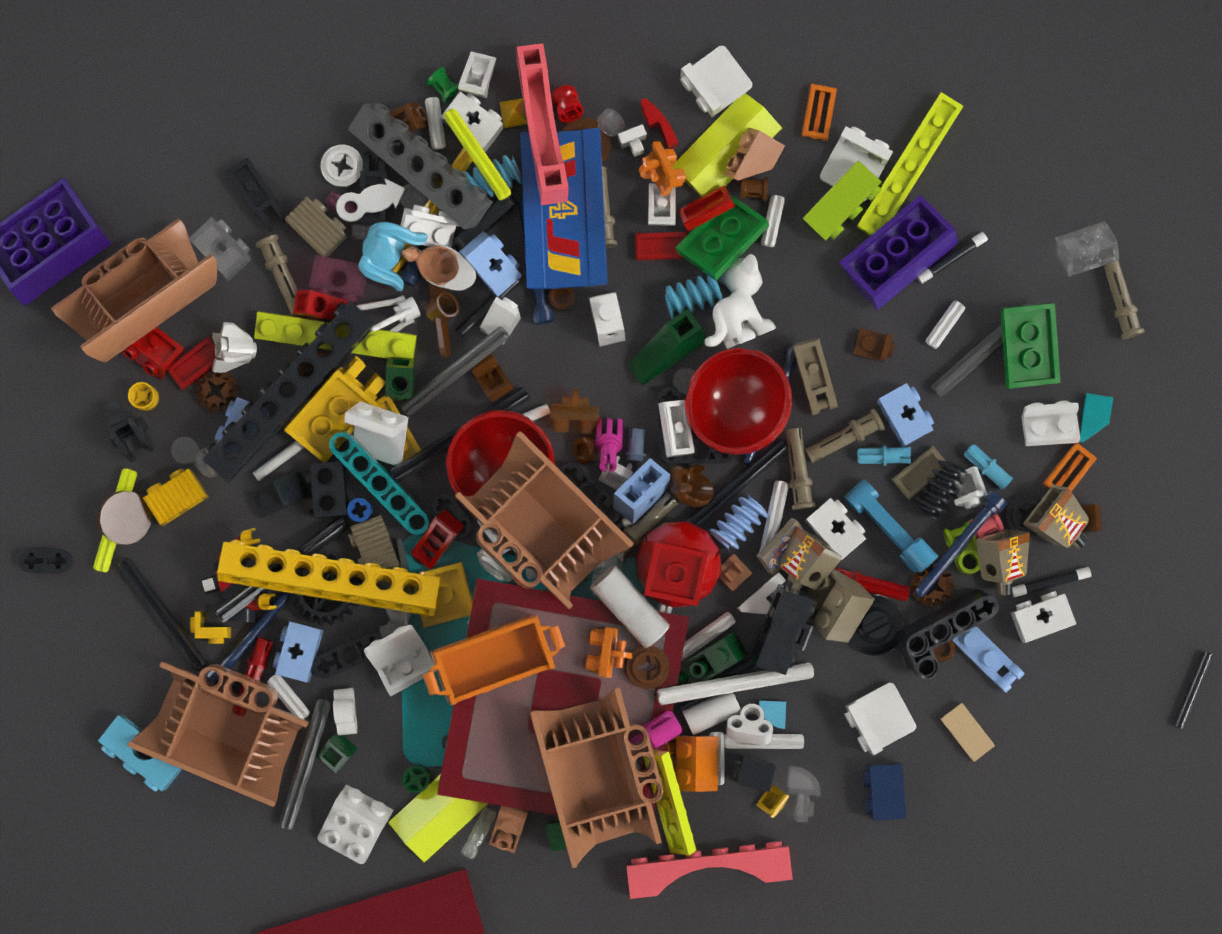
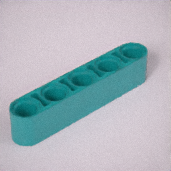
(383, 495)

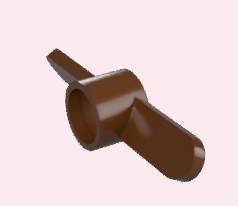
(435, 314)

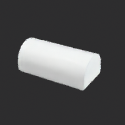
(676, 428)
(711, 712)

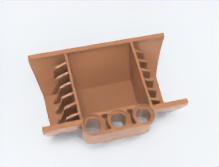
(136, 291)
(543, 522)
(212, 742)
(596, 774)

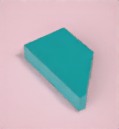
(1095, 415)

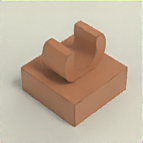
(734, 572)

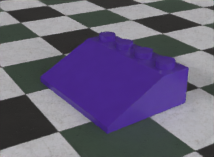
(47, 241)

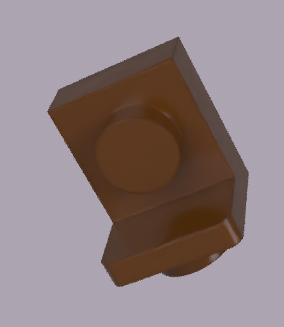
(412, 115)
(873, 345)

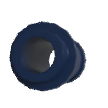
(410, 274)

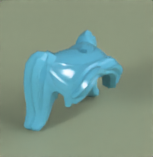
(383, 250)

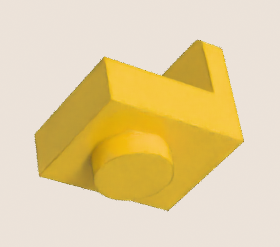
(214, 634)

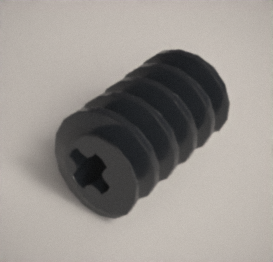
(941, 489)

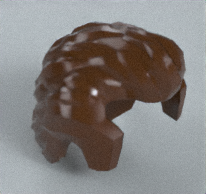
(690, 485)

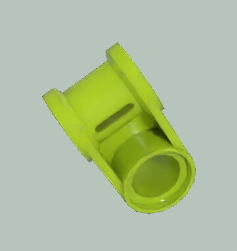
(970, 549)

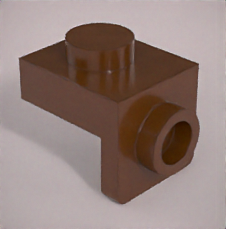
(491, 378)

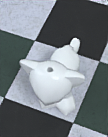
(737, 315)

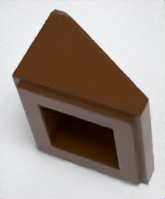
(1094, 514)

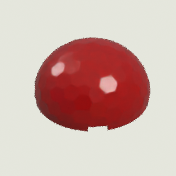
(738, 401)
(484, 445)

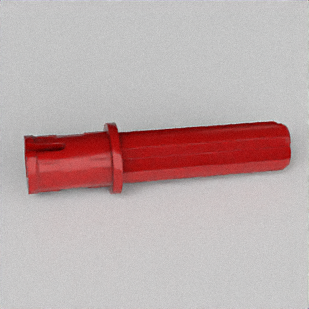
(878, 586)
(256, 665)

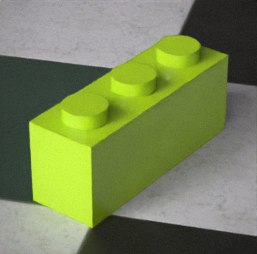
(843, 201)

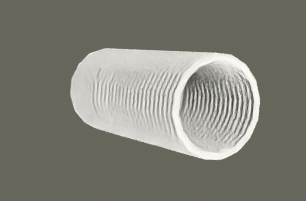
(624, 600)

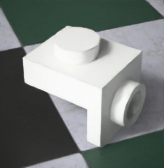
(972, 490)

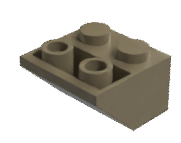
(839, 606)

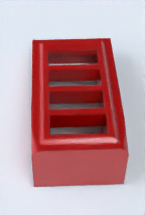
(448, 527)

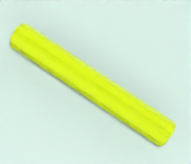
(477, 154)
(107, 547)

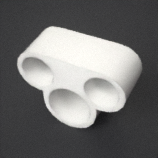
(345, 711)
(750, 730)

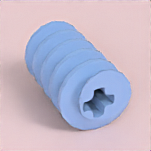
(738, 522)

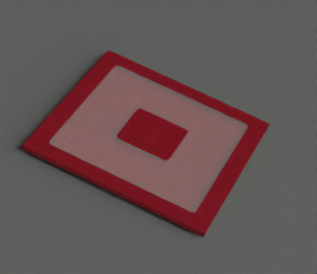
(491, 736)

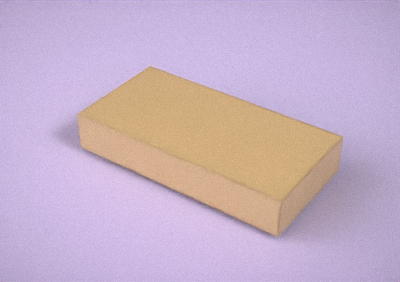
(967, 732)

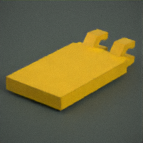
(326, 409)

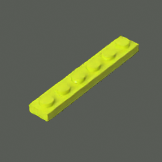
(911, 164)
(302, 330)

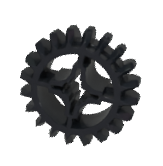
(319, 602)

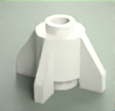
(232, 348)

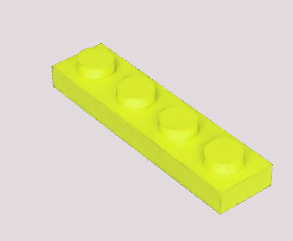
(671, 807)

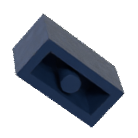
(885, 791)

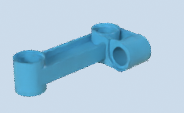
(915, 554)

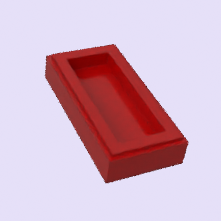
(706, 208)
(658, 245)
(193, 364)

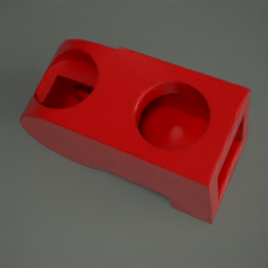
(316, 304)

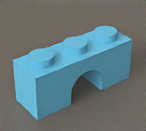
(115, 742)

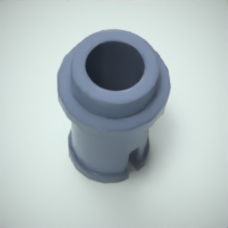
(635, 445)

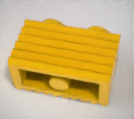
(175, 496)

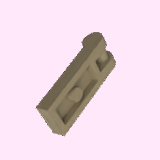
(814, 375)

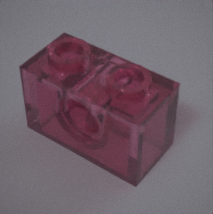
(327, 268)

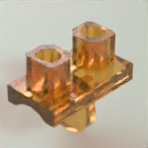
(563, 413)

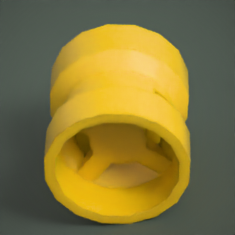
(139, 392)

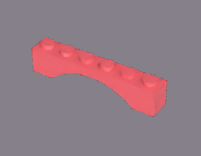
(541, 124)
(652, 877)

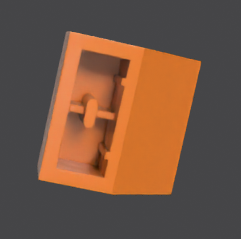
(695, 762)

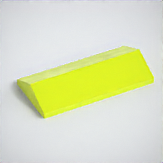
(708, 156)
(432, 820)

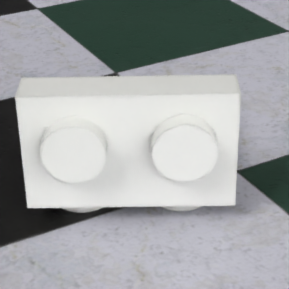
(715, 80)
(851, 148)
(379, 431)
(400, 659)
(880, 718)
(354, 824)

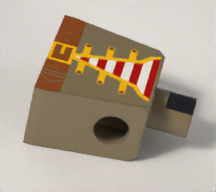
(1059, 519)
(1003, 558)
(807, 560)

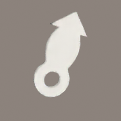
(370, 200)

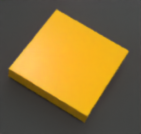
(453, 595)

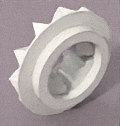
(336, 155)
(492, 567)

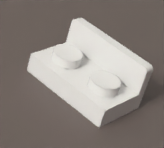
(438, 228)
(1050, 423)

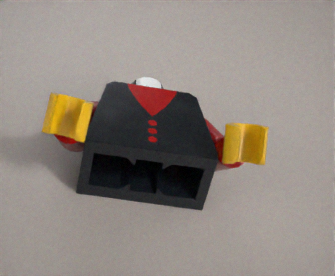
(227, 589)

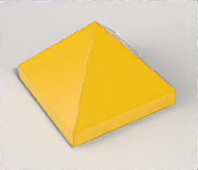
(513, 113)
(773, 801)

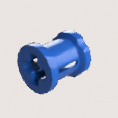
(352, 507)

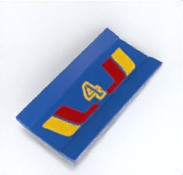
(566, 238)

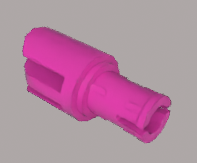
(608, 444)
(660, 730)

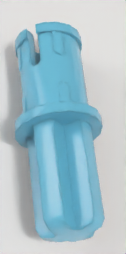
(884, 455)
(988, 466)

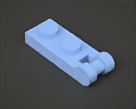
(988, 657)

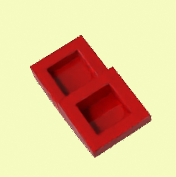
(654, 119)

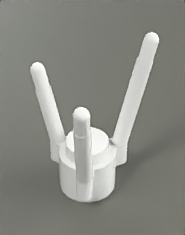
(405, 312)

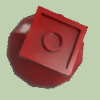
(678, 564)

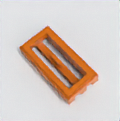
(815, 134)
(1083, 452)

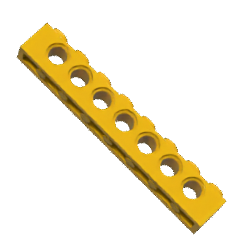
(314, 585)

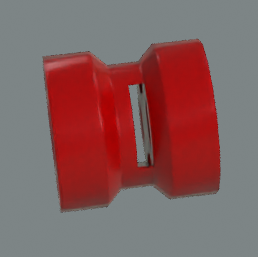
(567, 103)

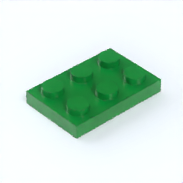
(722, 239)
(1030, 345)

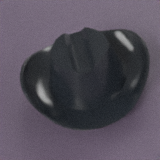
(878, 628)

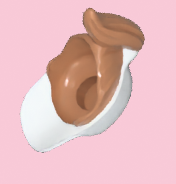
(442, 266)

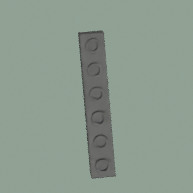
(368, 130)

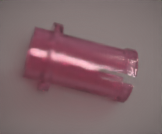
(332, 199)

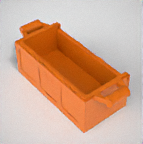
(492, 659)

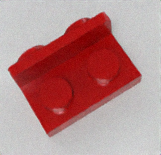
(154, 352)

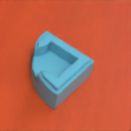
(774, 712)

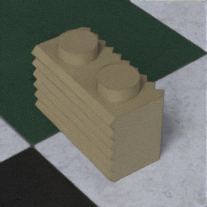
(316, 227)
(374, 543)

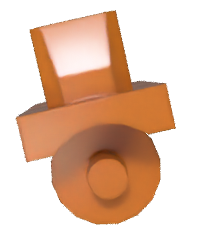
(659, 168)
(604, 664)

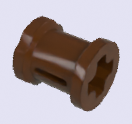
(754, 188)

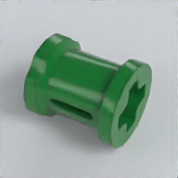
(443, 84)

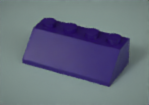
(899, 252)

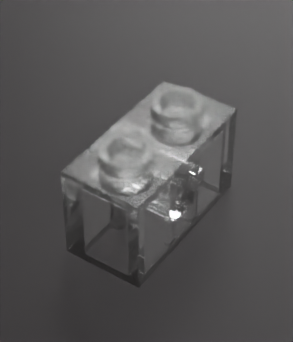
(208, 238)
(1087, 248)

